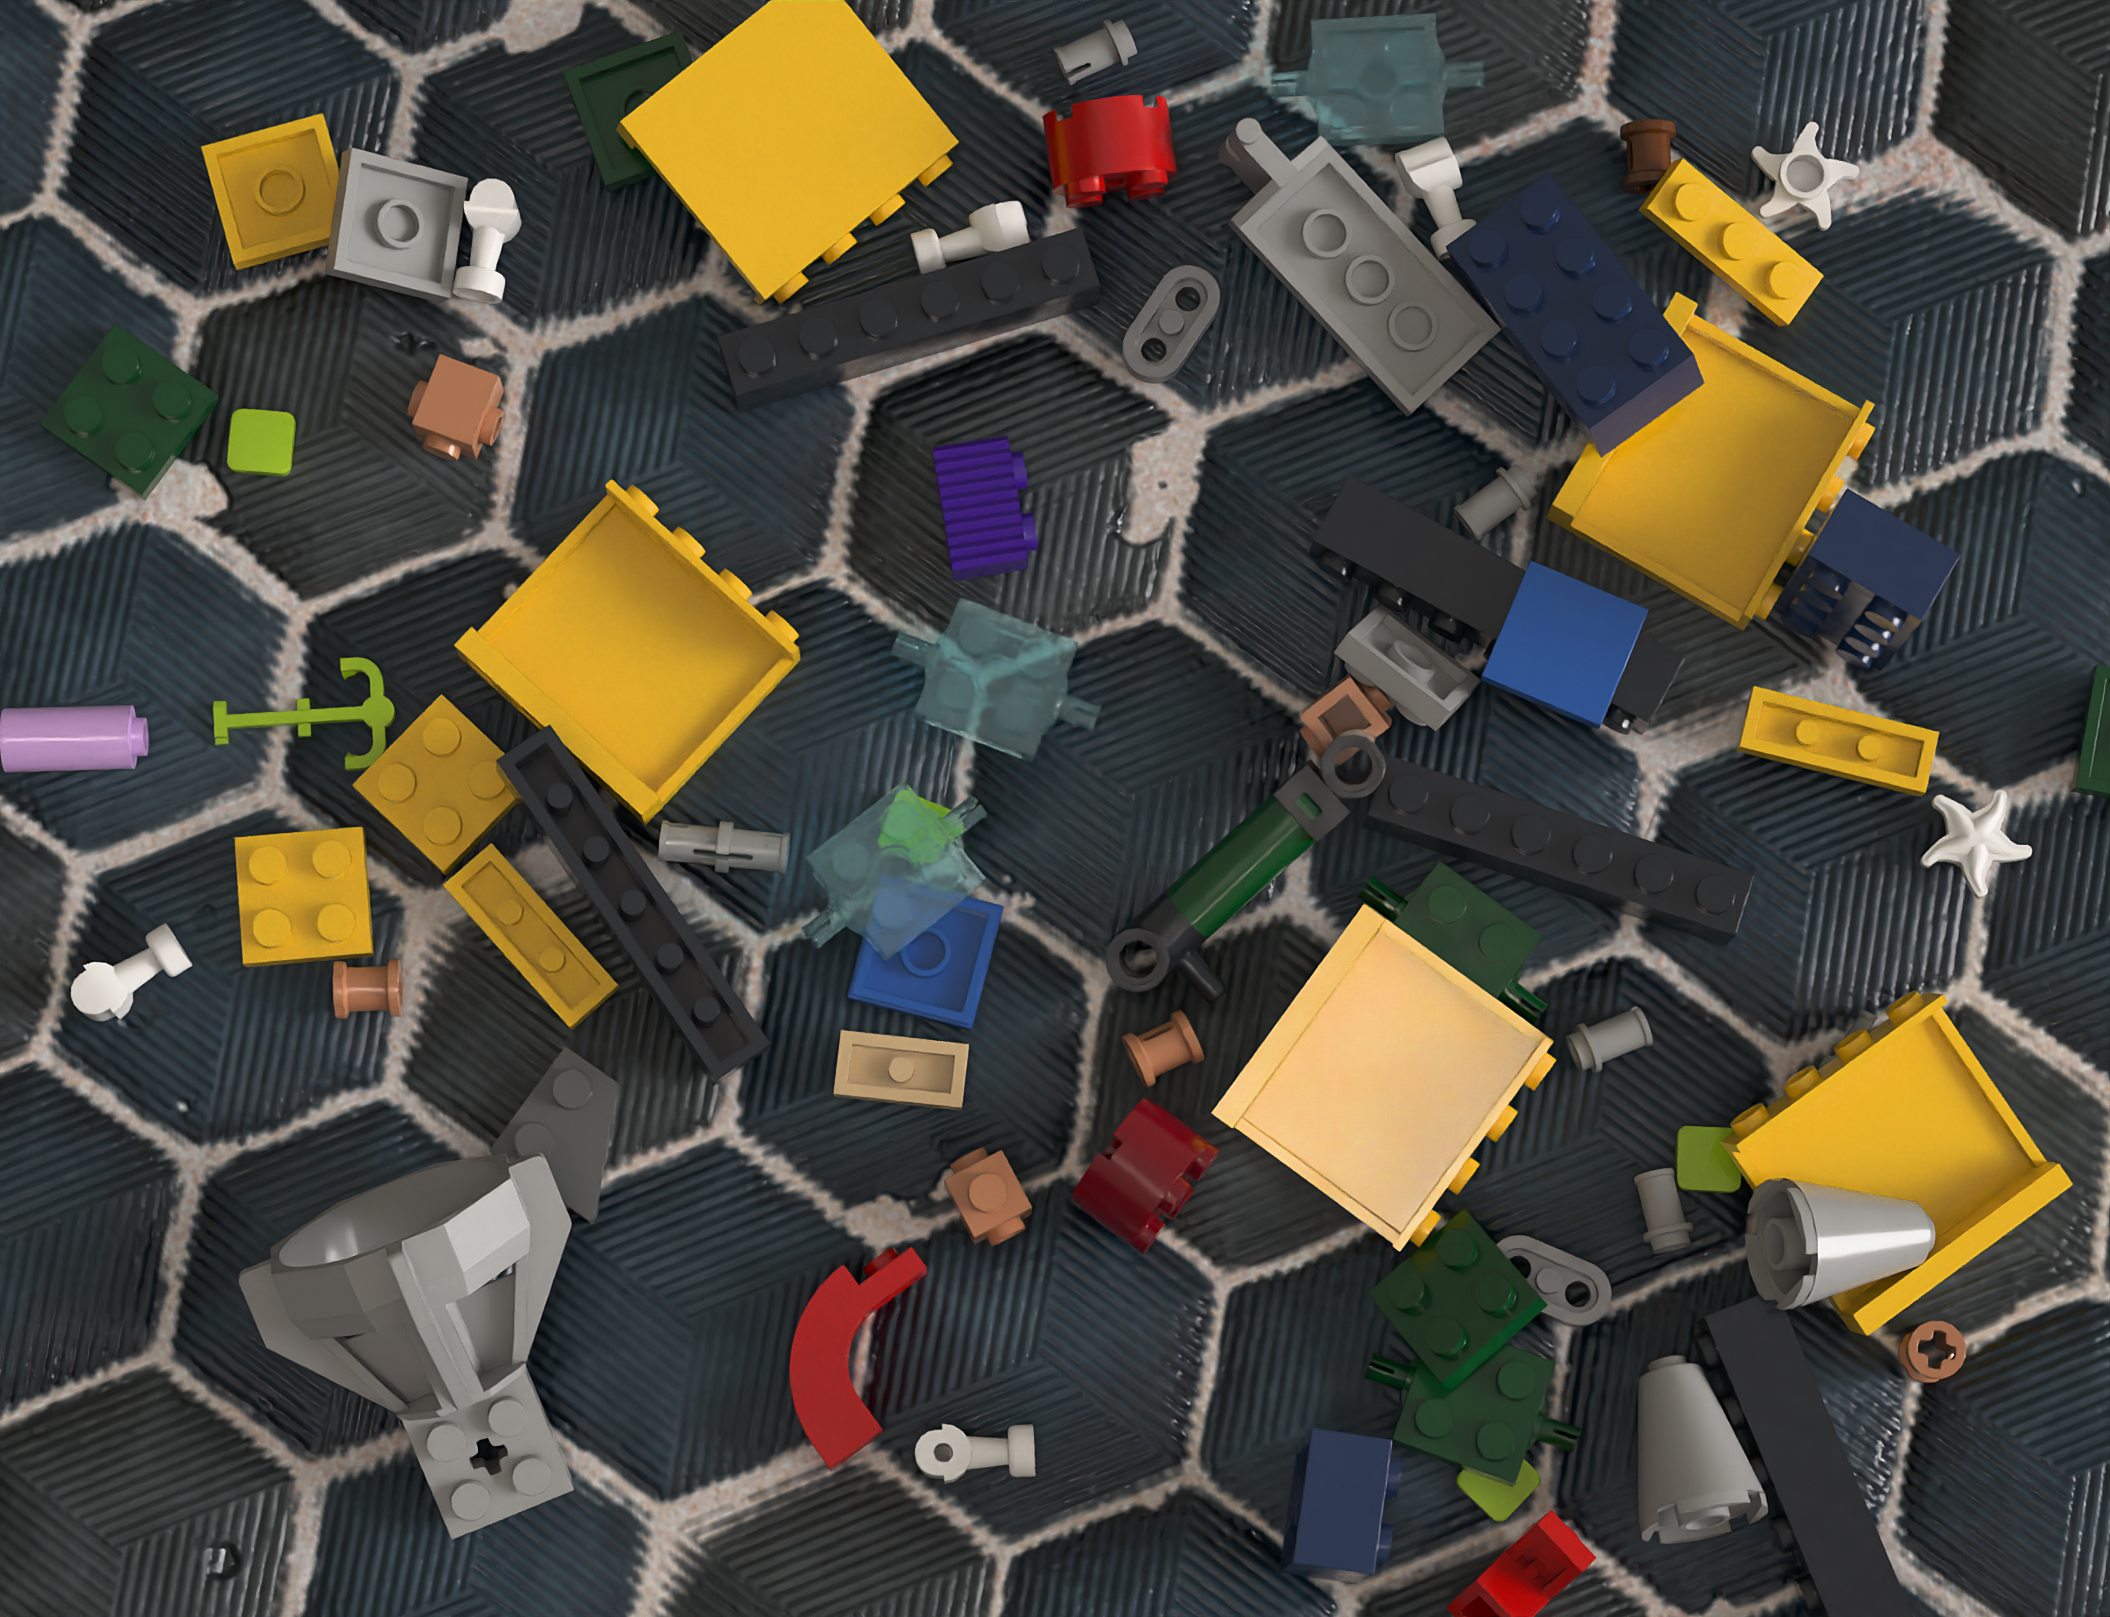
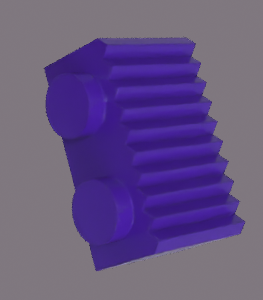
(982, 507)

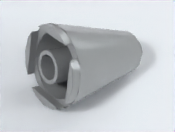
(1830, 1240)
(1689, 1458)

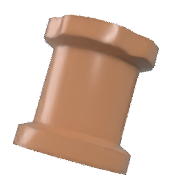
(368, 988)
(1163, 1048)
(1947, 1340)

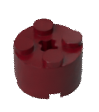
(1144, 1174)

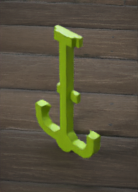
(375, 712)

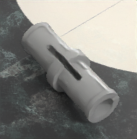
(724, 847)

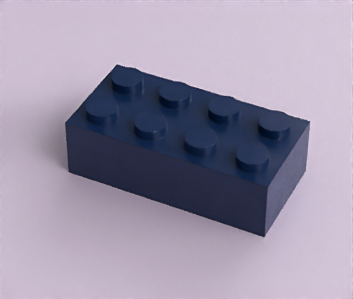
(1575, 314)
(1864, 582)
(1338, 1506)

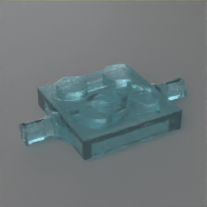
(1377, 79)
(996, 680)
(894, 871)

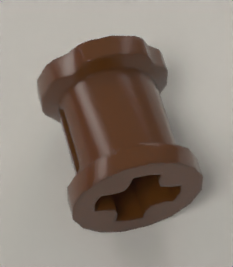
(1646, 153)

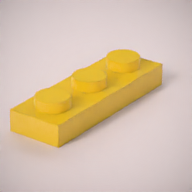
(1731, 242)
(1837, 741)
(531, 936)

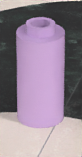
(72, 738)

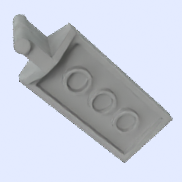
(1354, 266)

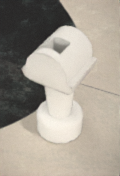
(1432, 175)
(493, 221)
(990, 231)
(108, 990)
(950, 1452)

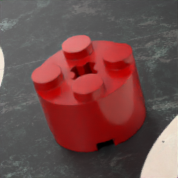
(1110, 148)

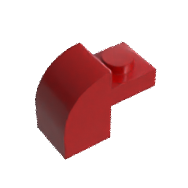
(1525, 1573)

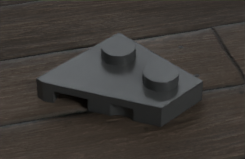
(570, 1125)

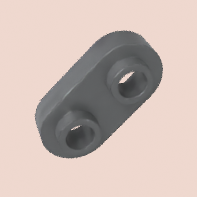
(1169, 326)
(1550, 1275)

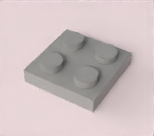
(396, 225)
(1406, 667)

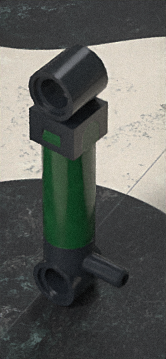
(1241, 867)

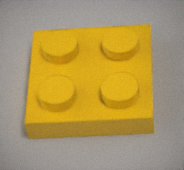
(275, 189)
(439, 785)
(304, 897)

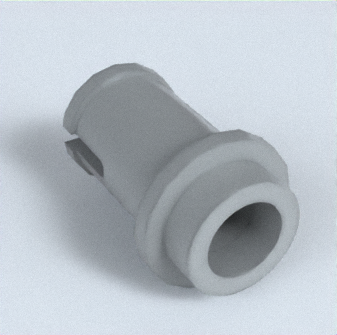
(1096, 51)
(1496, 501)
(1608, 1039)
(1662, 1211)

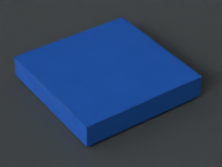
(1564, 645)
(937, 972)

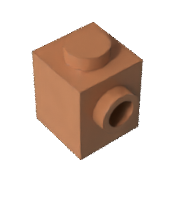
(457, 409)
(1345, 708)
(987, 1196)

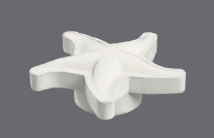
(1802, 178)
(1974, 840)

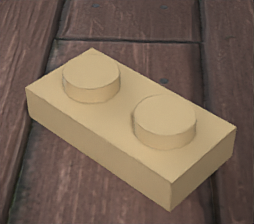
(901, 1070)

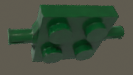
(1465, 932)
(1483, 1420)

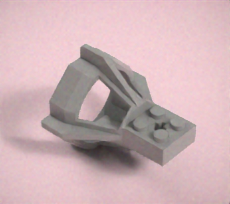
(433, 1338)

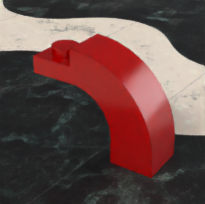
(819, 1357)

